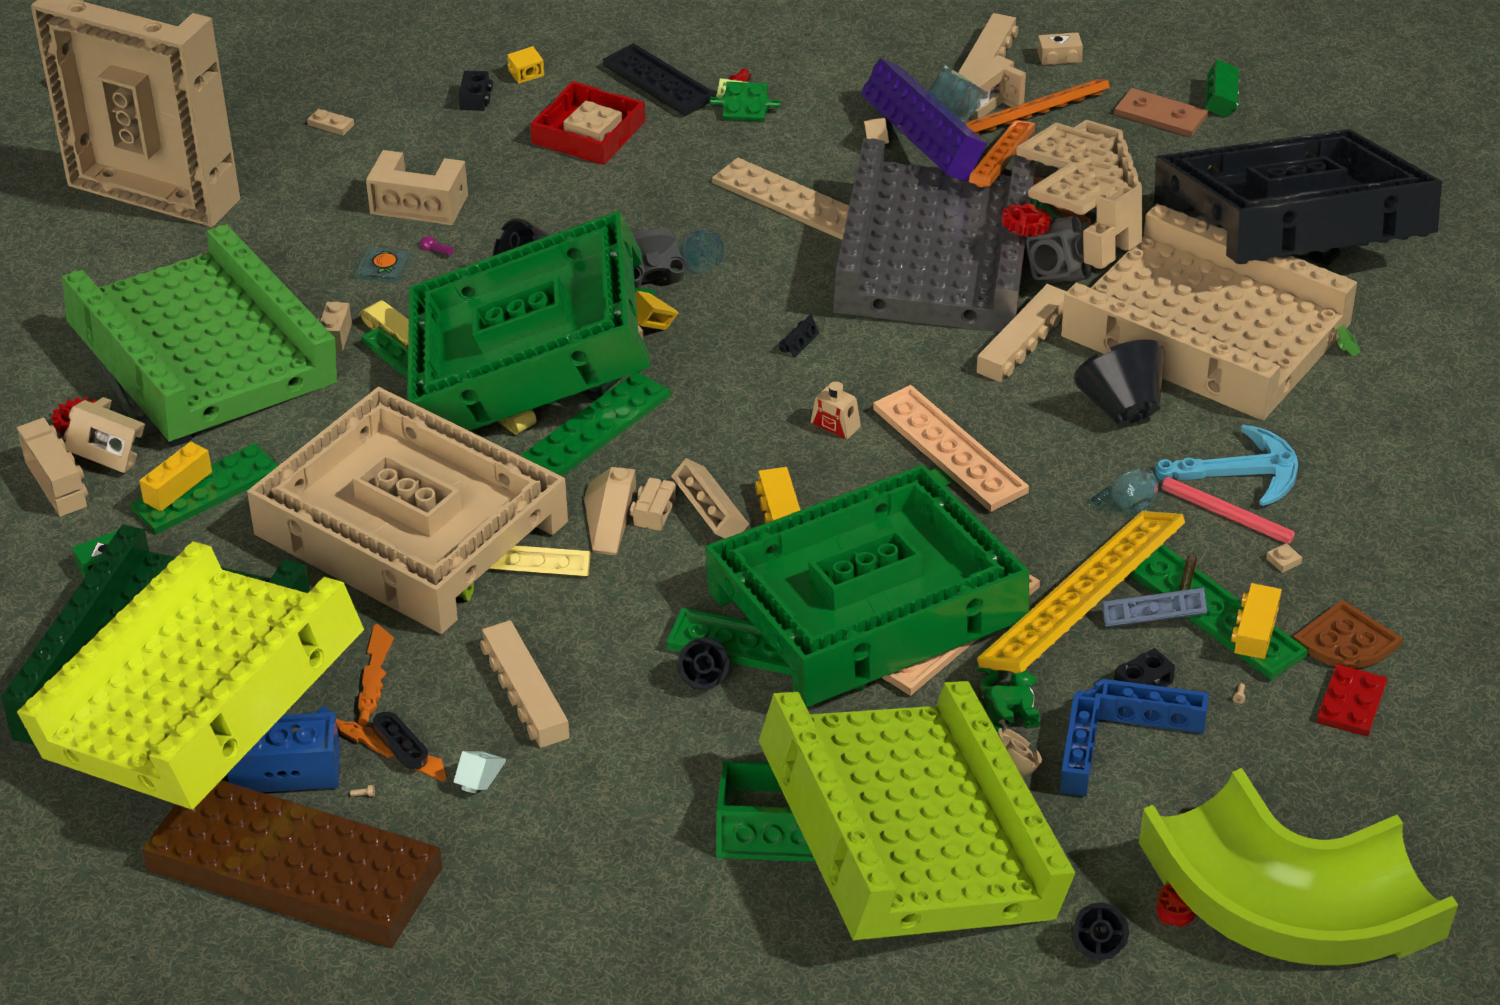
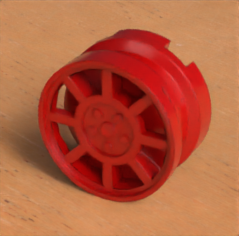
(1172, 908)

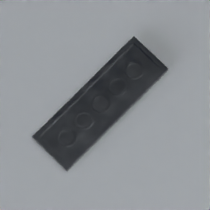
(659, 79)

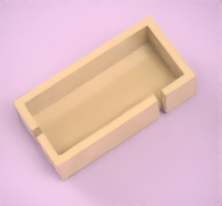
(53, 466)

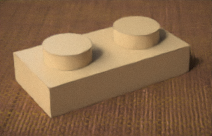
(330, 122)

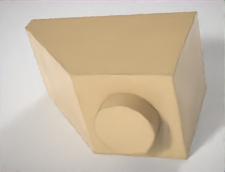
(876, 129)

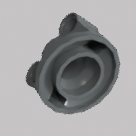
(659, 255)

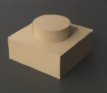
(1284, 558)

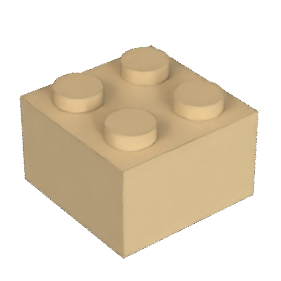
(592, 121)

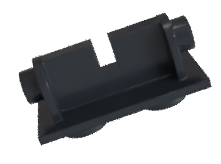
(799, 337)

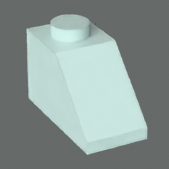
(477, 770)

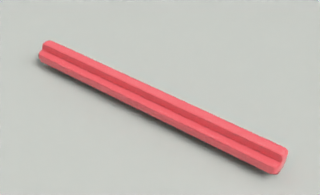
(1228, 510)

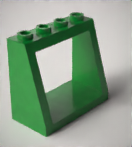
(753, 830)

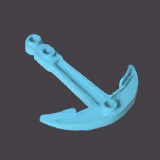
(1279, 461)

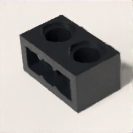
(475, 90)
(1147, 669)

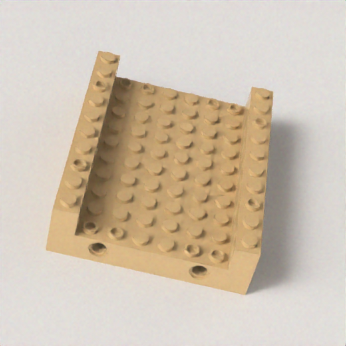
(139, 108)
(1223, 325)
(404, 505)

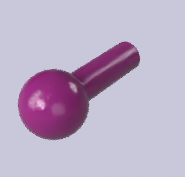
(429, 243)

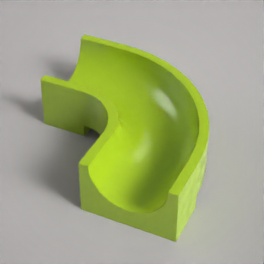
(1291, 892)

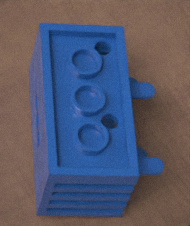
(293, 759)

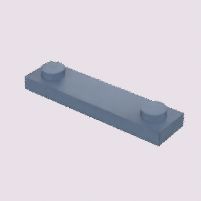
(1154, 607)

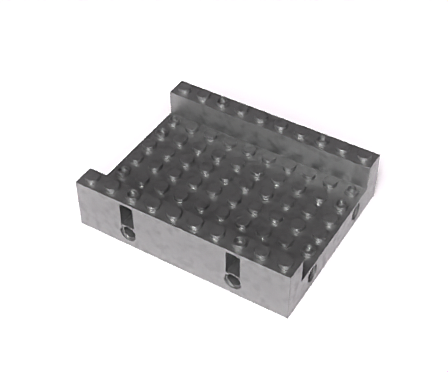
(930, 245)

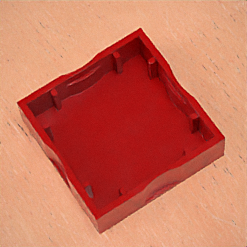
(549, 132)

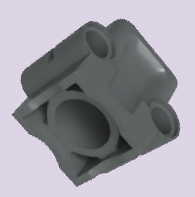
(1059, 252)

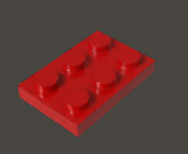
(1352, 700)

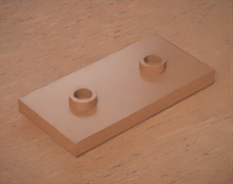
(1161, 112)

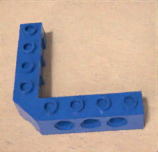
(1125, 704)

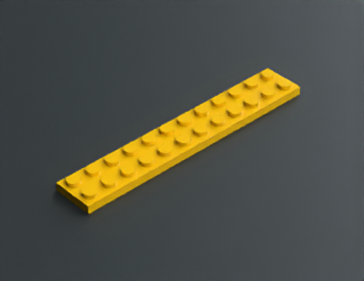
(1080, 592)

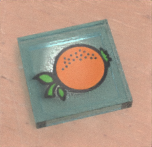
(383, 265)

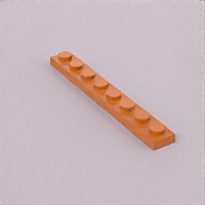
(1038, 105)
(1001, 153)

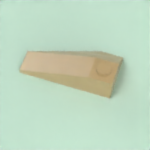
(608, 508)

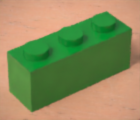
(1222, 89)

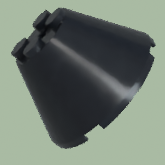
(1125, 381)

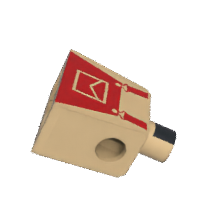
(836, 411)

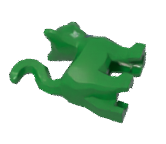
(1006, 701)

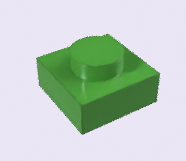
(1347, 341)

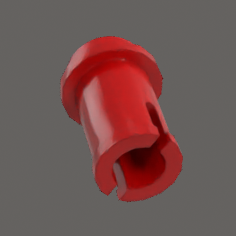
(740, 76)

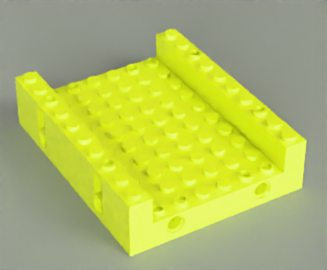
(188, 677)

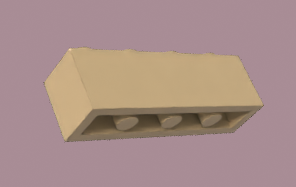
(709, 499)

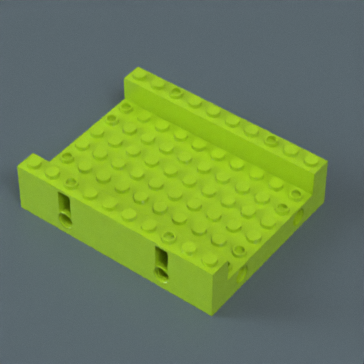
(916, 816)

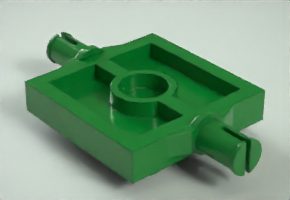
(745, 101)

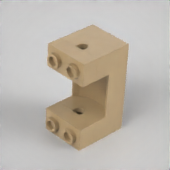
(416, 195)

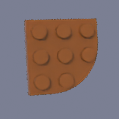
(1348, 638)

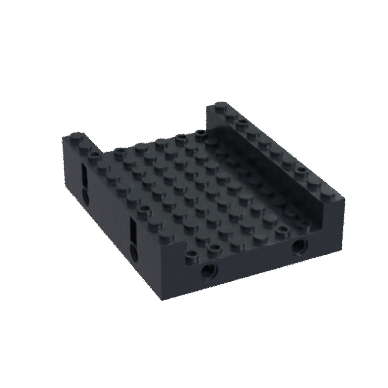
(1297, 202)

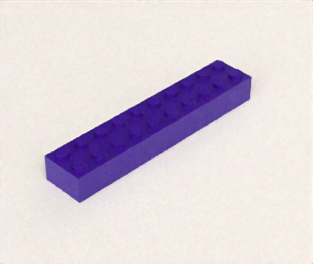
(923, 119)

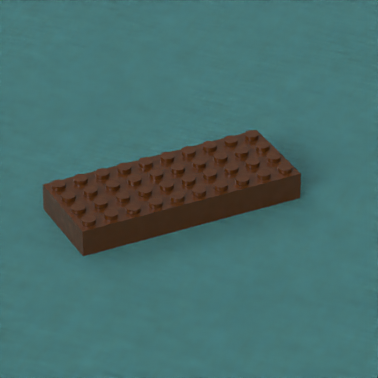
(296, 861)

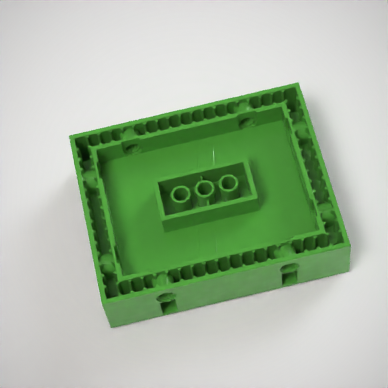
(203, 337)

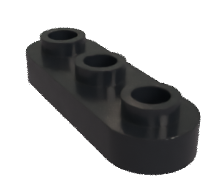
(400, 740)

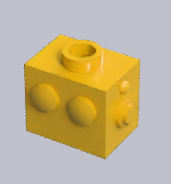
(525, 65)

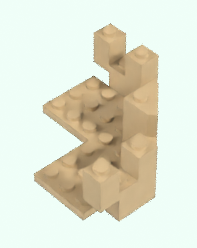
(1090, 173)

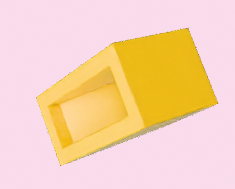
(653, 311)

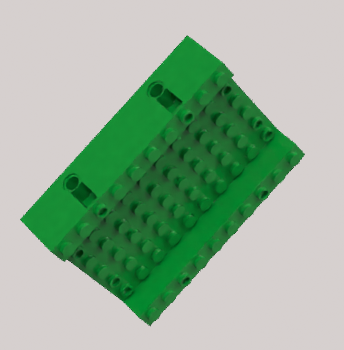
(527, 325)
(869, 582)

